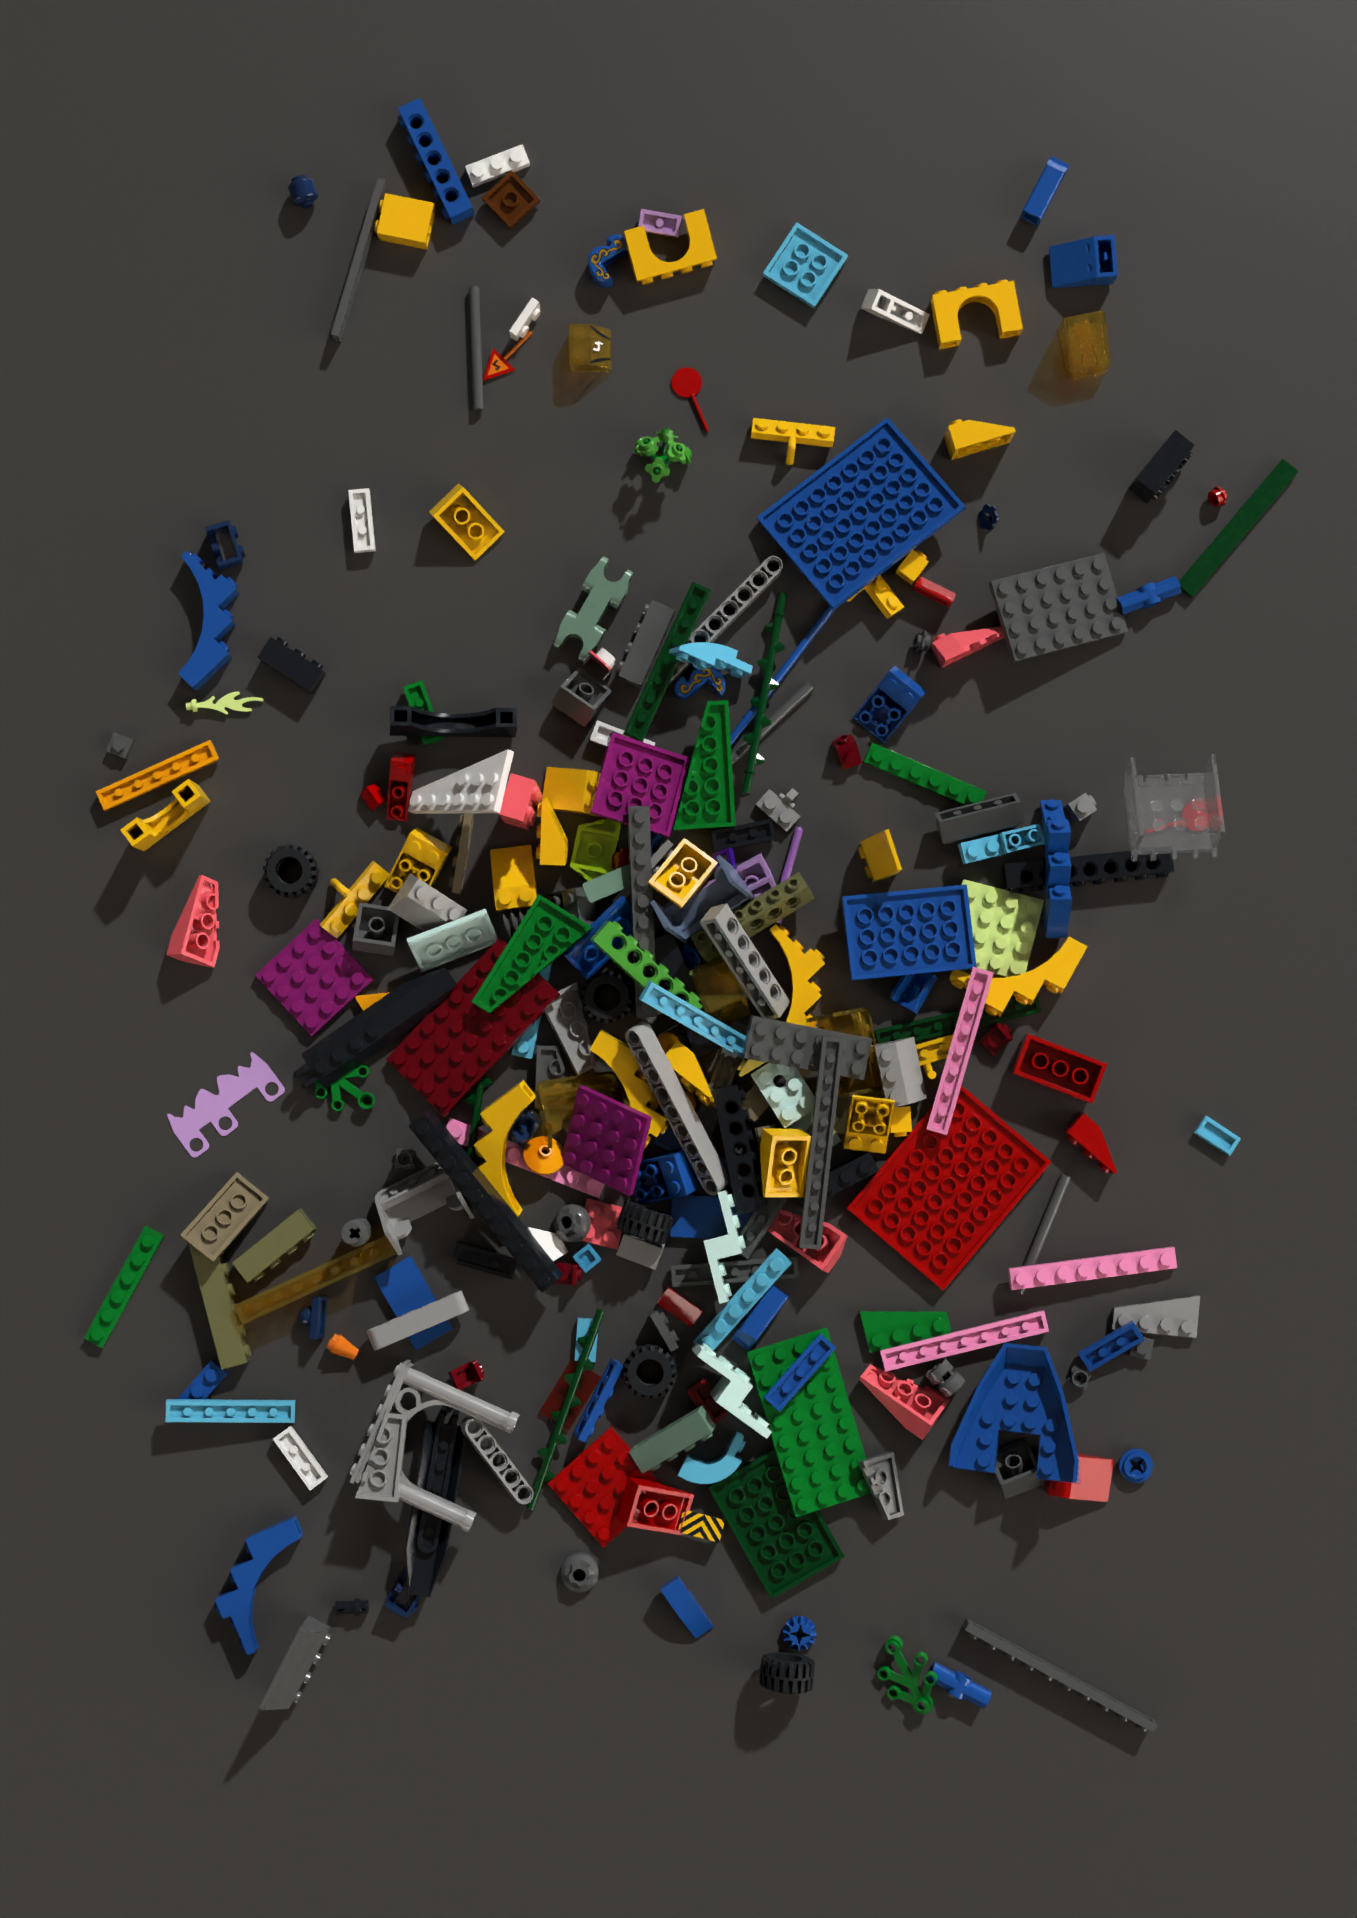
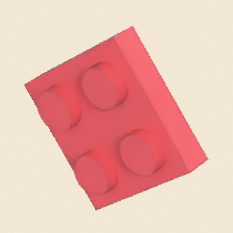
(603, 1224)

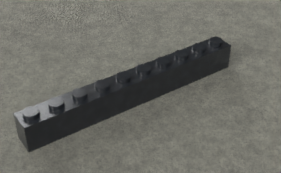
(486, 1200)

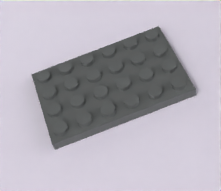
(1058, 607)

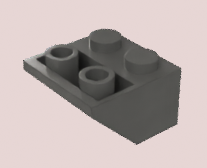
(576, 903)

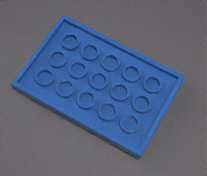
(908, 932)

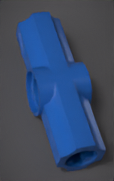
(1149, 595)
(960, 1685)

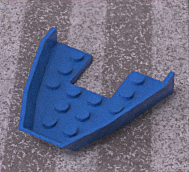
(1020, 1397)

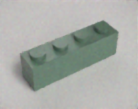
(672, 1439)

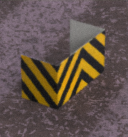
(702, 1526)

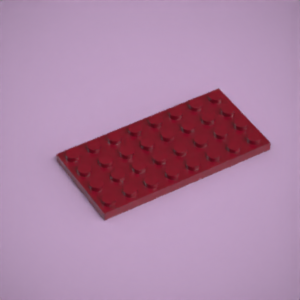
(462, 1040)

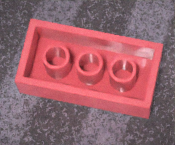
(520, 802)

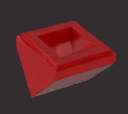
(374, 796)

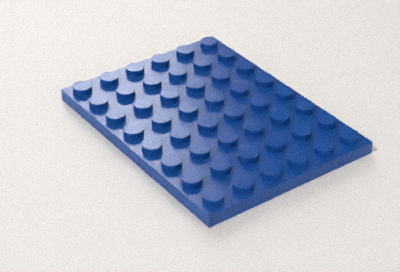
(860, 513)

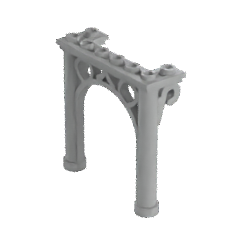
(447, 1396)

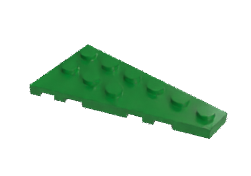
(708, 788)
(535, 944)

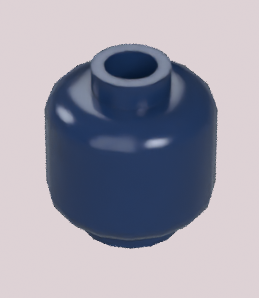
(303, 191)

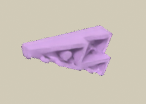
(754, 874)

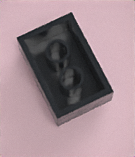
(1162, 467)

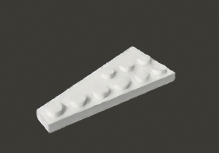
(470, 790)

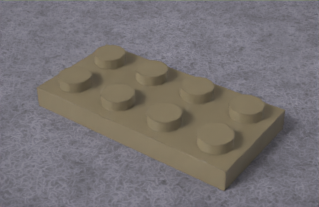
(224, 1217)

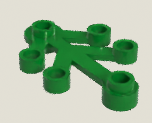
(335, 1089)
(909, 1678)

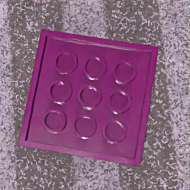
(639, 776)
(314, 977)
(606, 1140)

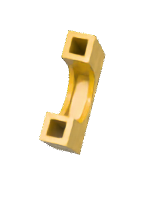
(648, 266)
(999, 297)
(146, 832)

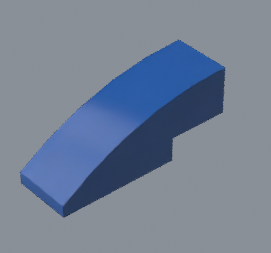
(686, 1606)

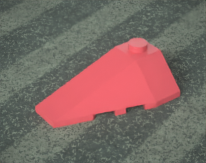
(196, 930)
(787, 1229)
(910, 1404)

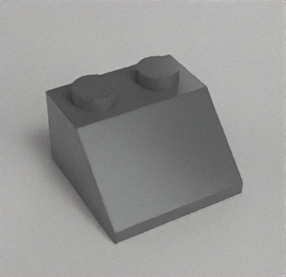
(581, 697)
(375, 930)
(1016, 1468)

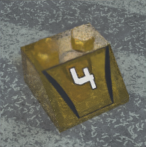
(589, 348)

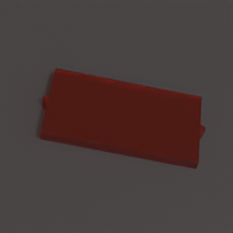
(557, 1396)

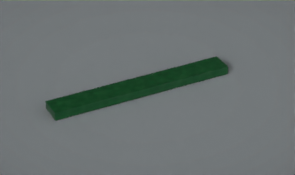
(1237, 527)
(666, 663)
(946, 1023)

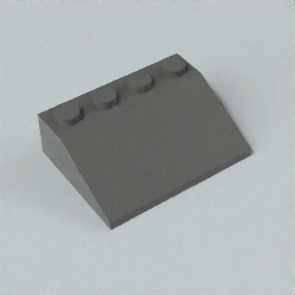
(296, 1665)

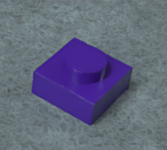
(727, 854)

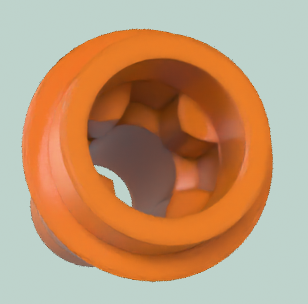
(341, 1346)

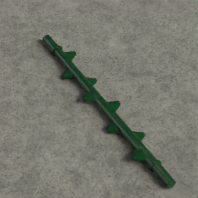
(760, 702)
(476, 1121)
(571, 1400)

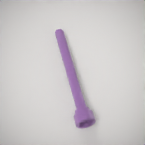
(791, 858)

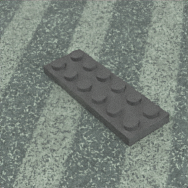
(800, 1046)

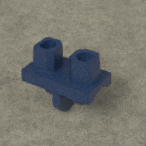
(524, 1128)

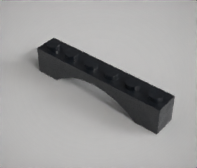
(418, 722)

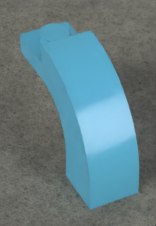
(713, 1471)

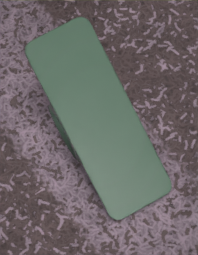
(607, 884)

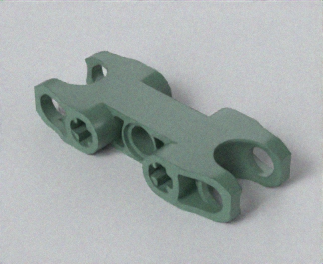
(601, 595)

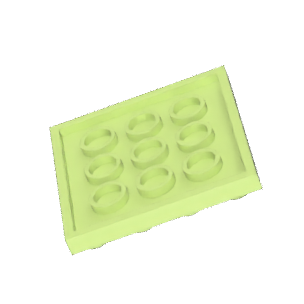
(1002, 928)

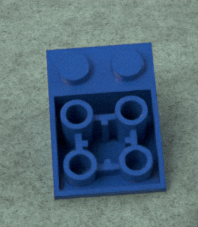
(1084, 262)
(889, 704)
(665, 1177)

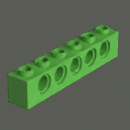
(603, 940)

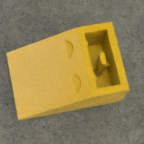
(553, 842)
(419, 849)
(690, 1072)
(868, 1124)

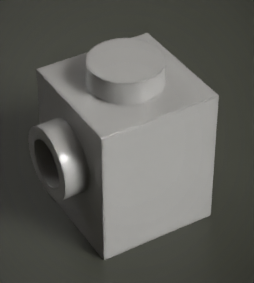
(1081, 807)

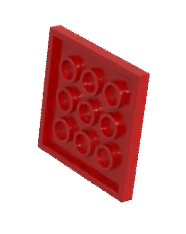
(596, 1483)

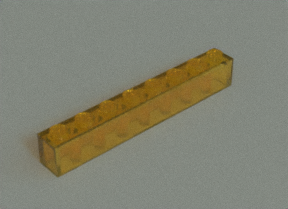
(314, 1279)

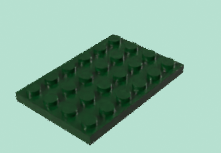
(774, 1540)

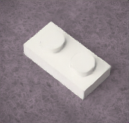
(530, 313)

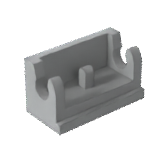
(640, 1251)

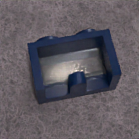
(224, 545)
(399, 1599)

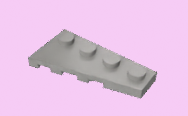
(571, 1029)
(1165, 1317)
(384, 1469)

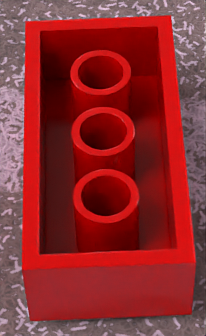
(1058, 1068)

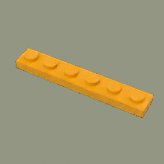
(157, 775)

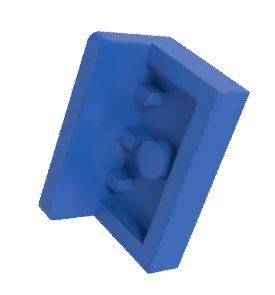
(912, 990)

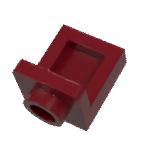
(847, 751)
(466, 1374)

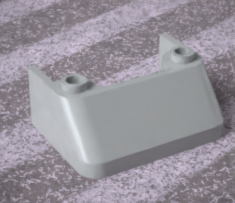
(415, 1198)

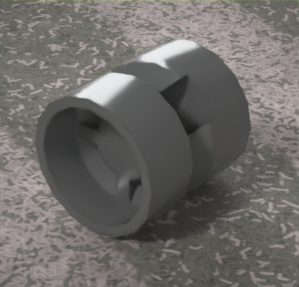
(950, 1383)

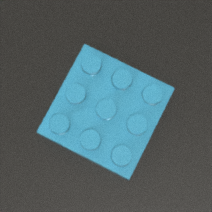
(805, 265)

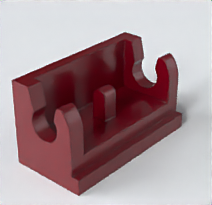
(700, 1395)

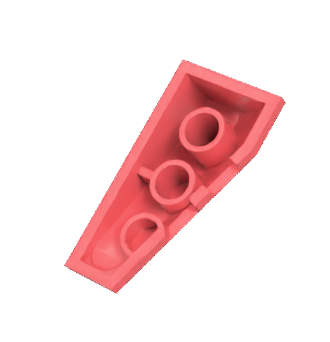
(961, 644)

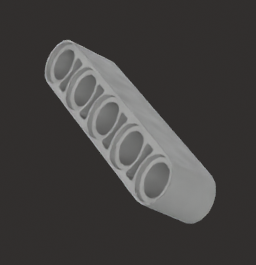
(417, 1320)
(505, 1465)

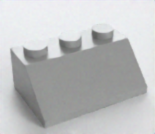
(424, 905)
(900, 1071)

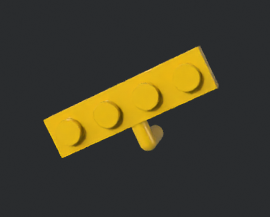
(792, 433)
(883, 597)
(360, 891)
(933, 1051)

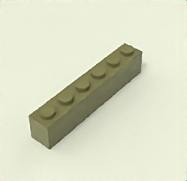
(220, 1309)

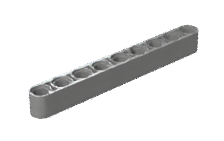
(734, 602)
(677, 1108)

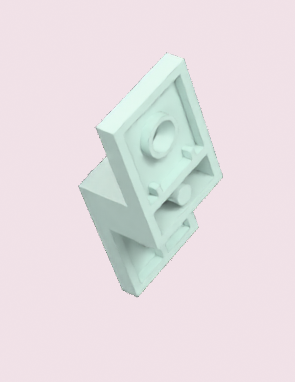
(791, 1103)
(724, 1247)
(732, 1389)

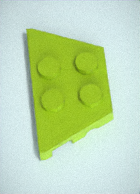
(594, 848)

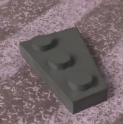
(547, 1066)
(883, 1483)

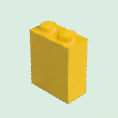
(405, 221)

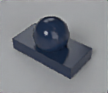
(315, 1316)

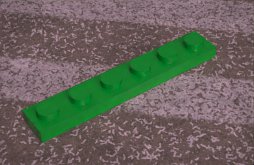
(923, 776)
(124, 1287)

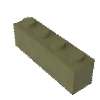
(274, 1245)

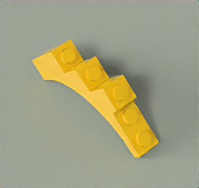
(802, 968)
(1025, 987)
(638, 1091)
(492, 1146)

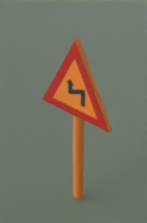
(498, 365)

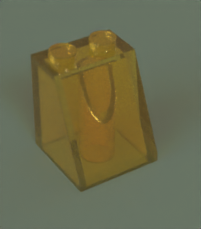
(1084, 345)
(719, 991)

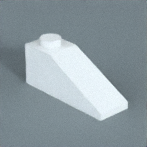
(894, 310)

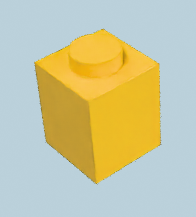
(912, 566)
(901, 1121)

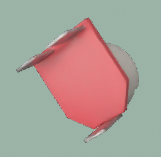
(603, 658)

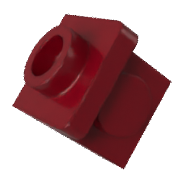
(996, 1038)
(570, 1272)

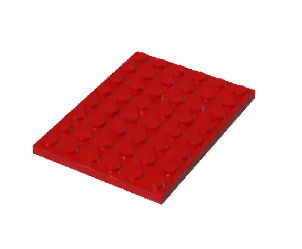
(949, 1191)

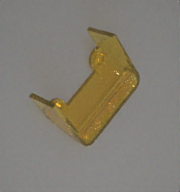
(858, 1023)
(558, 1096)

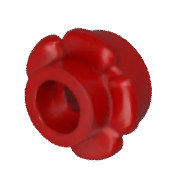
(1217, 496)

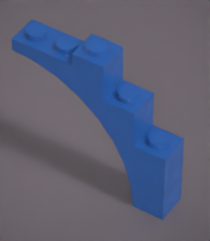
(216, 595)
(1057, 869)
(246, 1574)

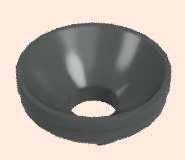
(580, 1223)
(579, 1561)

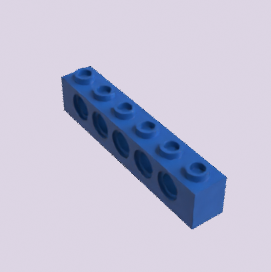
(414, 113)

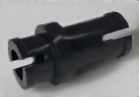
(352, 1607)

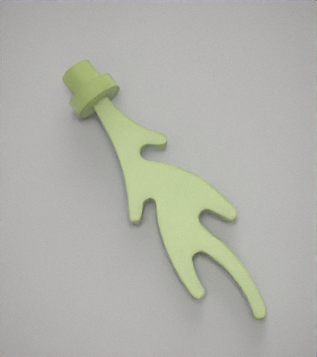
(226, 701)

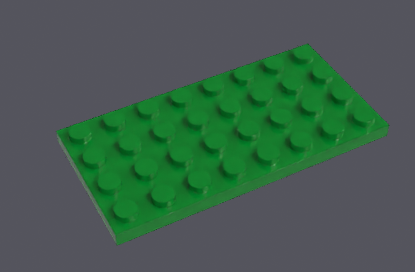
(813, 1431)

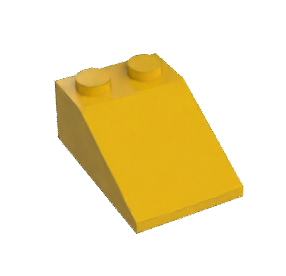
(974, 436)
(466, 521)
(570, 789)
(879, 856)
(683, 873)
(513, 877)
(784, 1161)

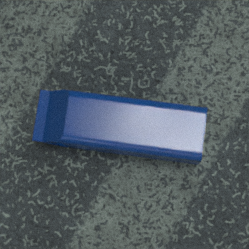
(1044, 191)
(760, 1317)

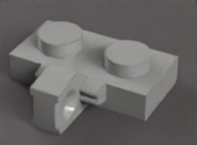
(779, 808)

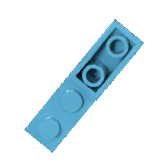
(708, 654)
(1001, 844)

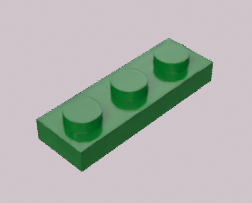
(418, 698)

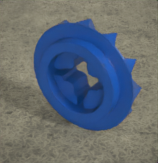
(1145, 1464)
(792, 1626)

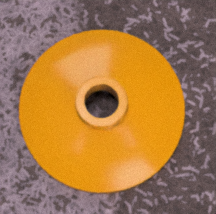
(543, 1163)

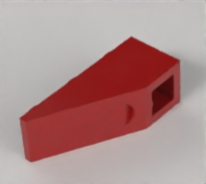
(400, 786)
(1090, 1138)

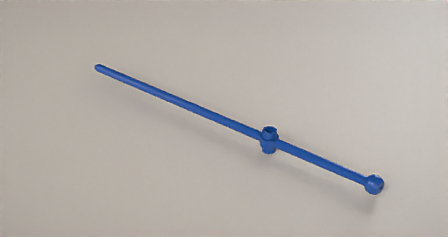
(778, 678)

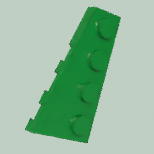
(898, 1328)

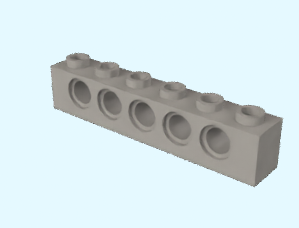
(745, 961)

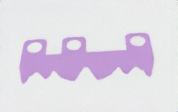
(214, 1107)

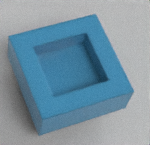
(587, 1258)

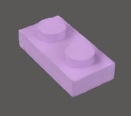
(660, 223)

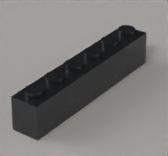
(670, 956)

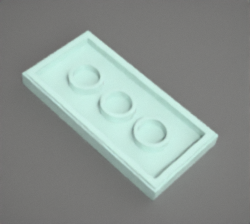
(453, 940)

